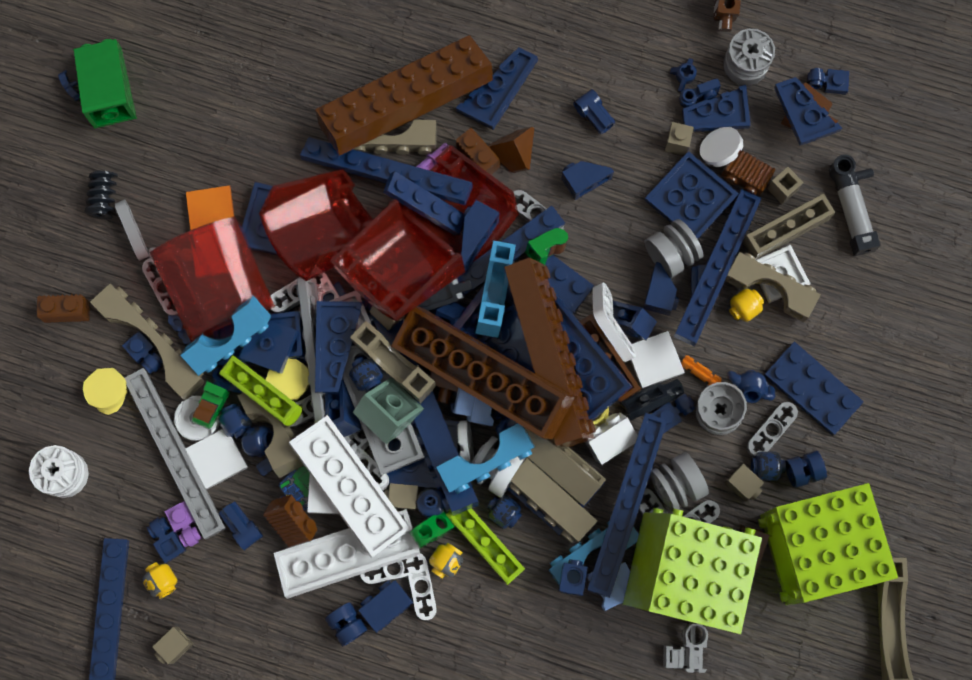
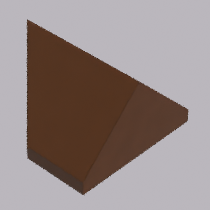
(515, 149)

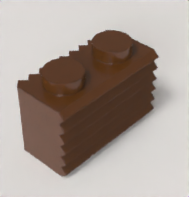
(478, 151)
(748, 173)
(63, 308)
(290, 521)

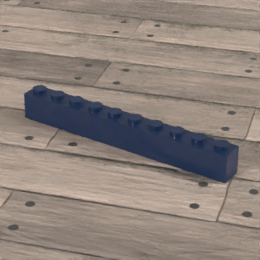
(433, 436)

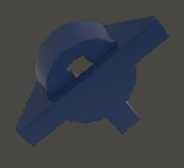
(684, 73)

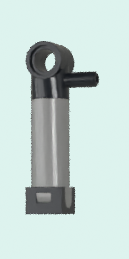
(853, 204)

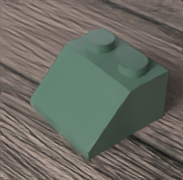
(387, 410)

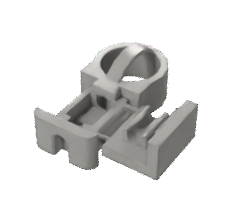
(691, 656)

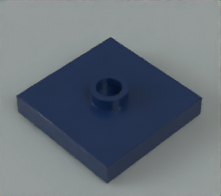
(270, 347)

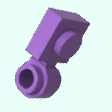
(181, 519)

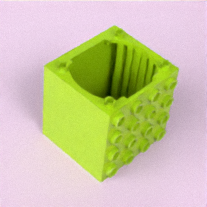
(828, 545)
(692, 570)

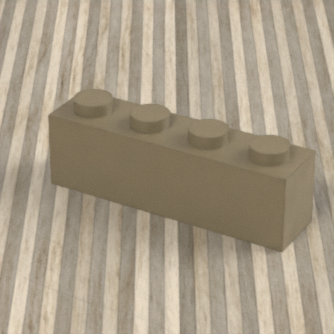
(788, 227)
(565, 468)
(552, 501)

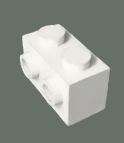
(612, 438)

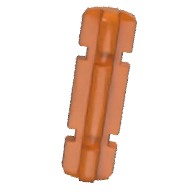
(699, 370)

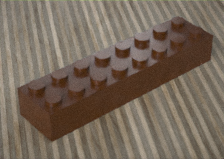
(404, 94)
(548, 345)
(483, 372)

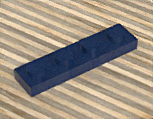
(424, 203)

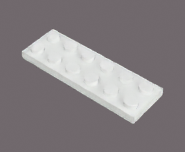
(349, 486)
(337, 559)

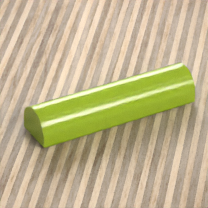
(261, 391)
(487, 544)

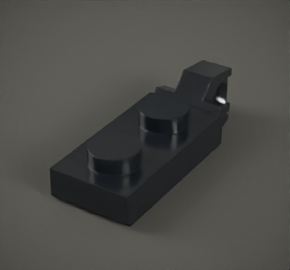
(447, 295)
(651, 398)

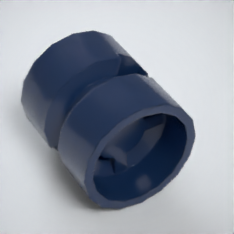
(813, 467)
(349, 632)

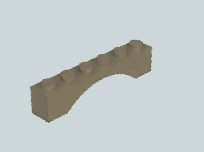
(117, 309)
(892, 631)

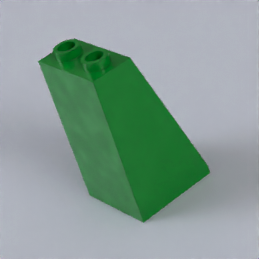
(104, 83)

